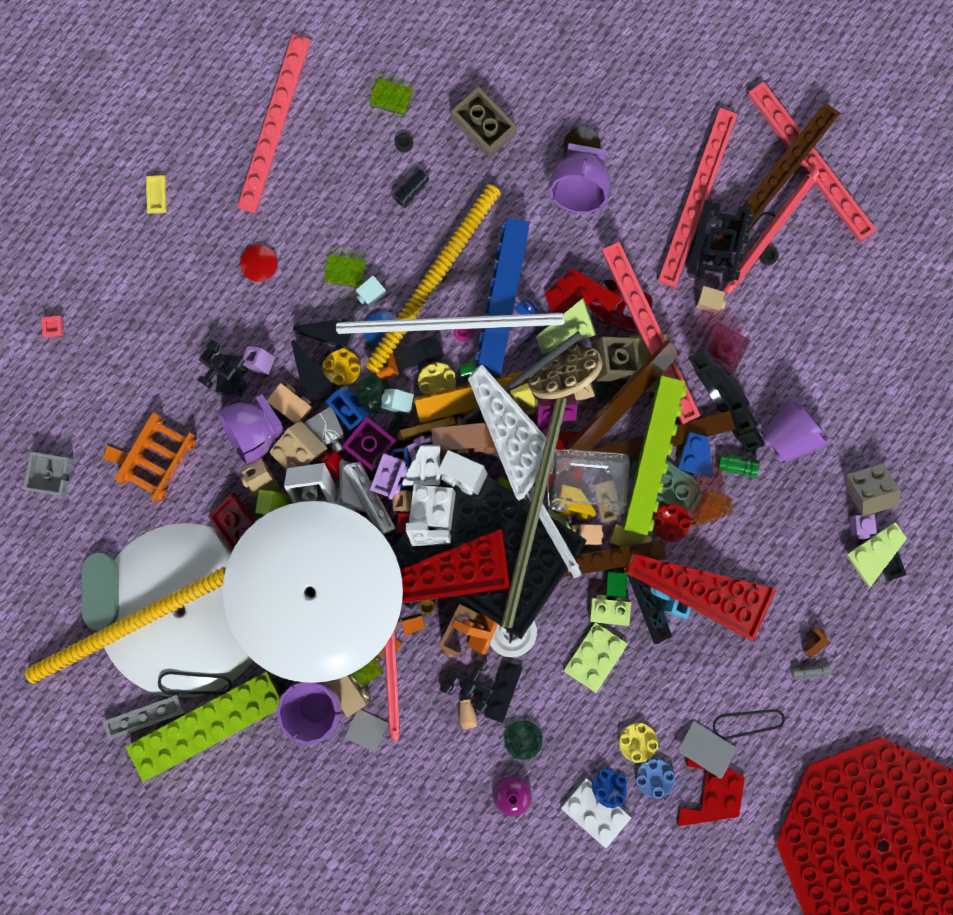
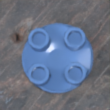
(655, 778)

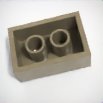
(483, 122)

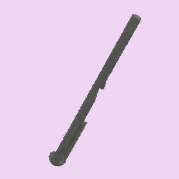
(476, 414)

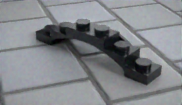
(727, 397)

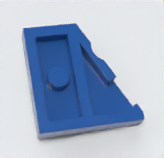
(528, 308)

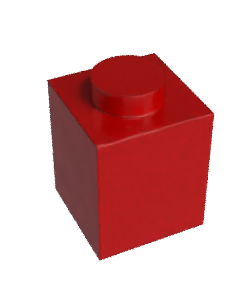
(332, 463)

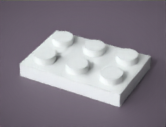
(593, 817)

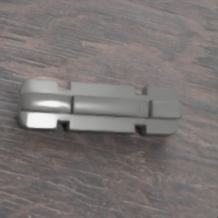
(811, 672)

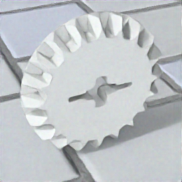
(517, 647)

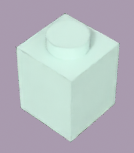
(370, 292)
(397, 401)

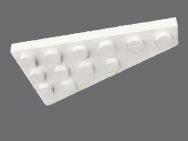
(512, 431)

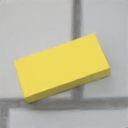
(156, 194)
(524, 398)
(626, 538)

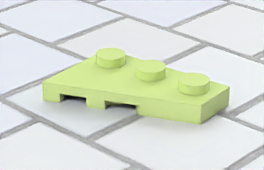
(576, 320)
(875, 553)

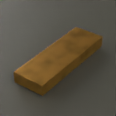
(423, 430)

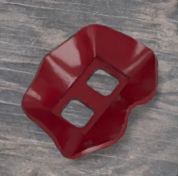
(617, 317)

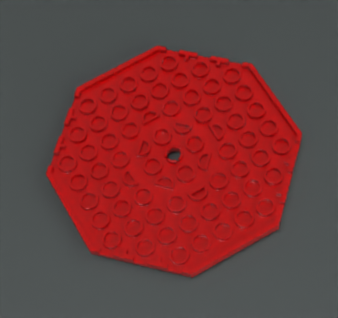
(845, 811)

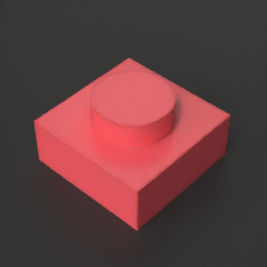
(52, 326)

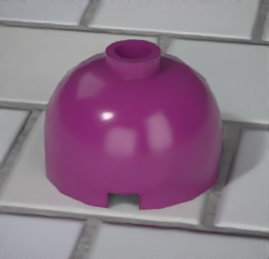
(514, 787)

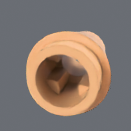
(467, 715)

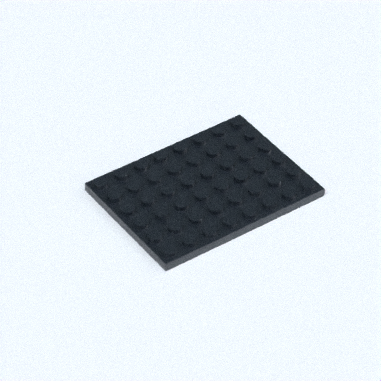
(484, 514)

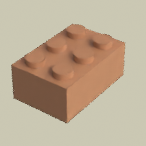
(464, 439)

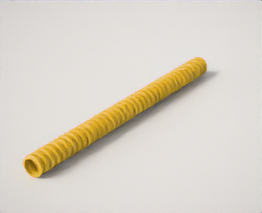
(435, 275)
(125, 626)

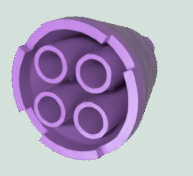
(794, 432)

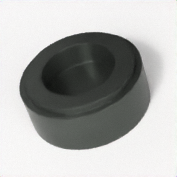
(404, 142)
(769, 256)

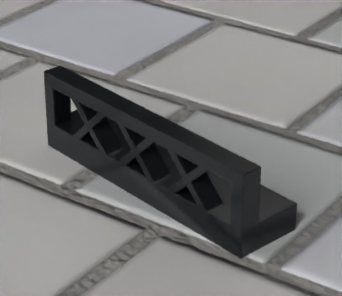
(651, 611)

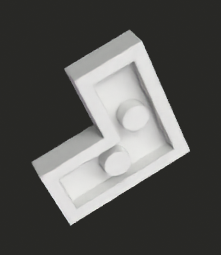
(421, 535)

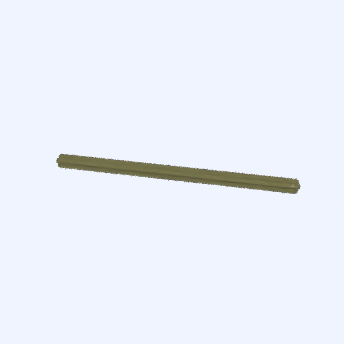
(534, 511)

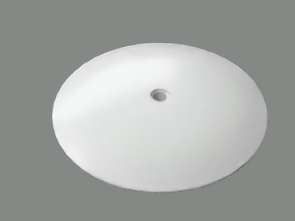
(353, 582)
(184, 643)

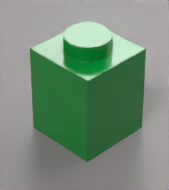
(616, 583)

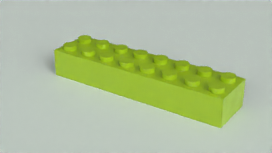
(653, 455)
(205, 726)

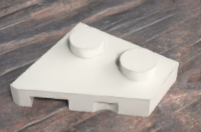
(424, 467)

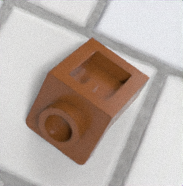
(814, 646)

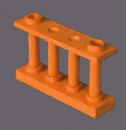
(136, 457)

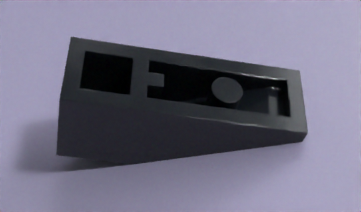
(326, 333)
(418, 353)

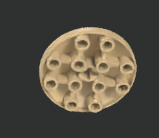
(568, 374)

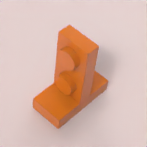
(480, 632)

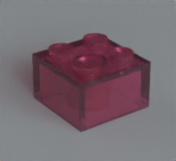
(725, 346)

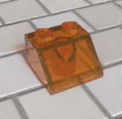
(711, 507)

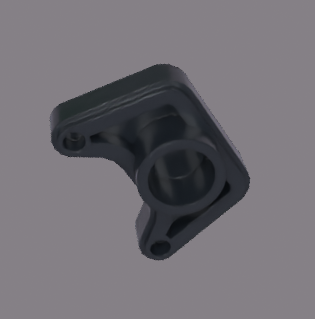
(397, 425)

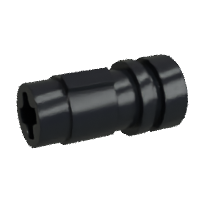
(412, 187)

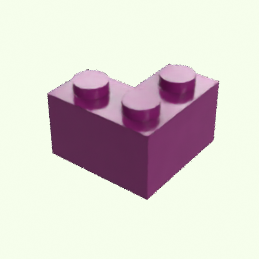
(544, 411)

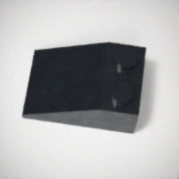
(311, 378)

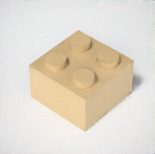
(297, 447)

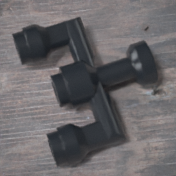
(218, 364)
(469, 685)

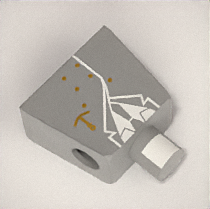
(327, 429)

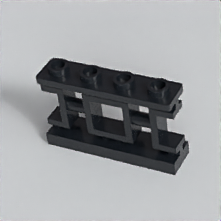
(705, 240)

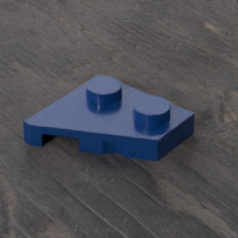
(696, 455)

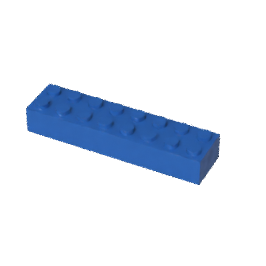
(503, 294)

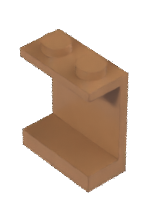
(461, 610)

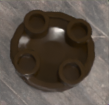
(582, 136)

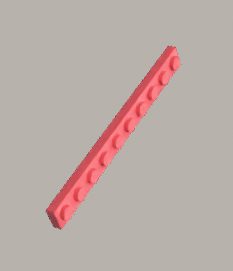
(274, 124)
(826, 180)
(698, 194)
(644, 318)

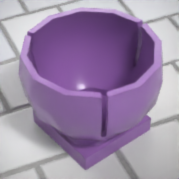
(581, 180)
(251, 428)
(309, 712)

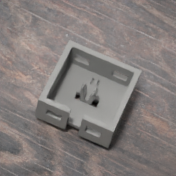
(39, 471)

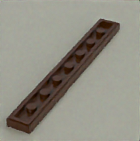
(625, 398)
(706, 426)

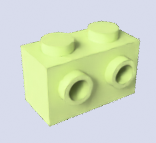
(610, 611)

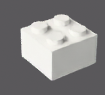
(462, 472)
(310, 484)
(433, 506)

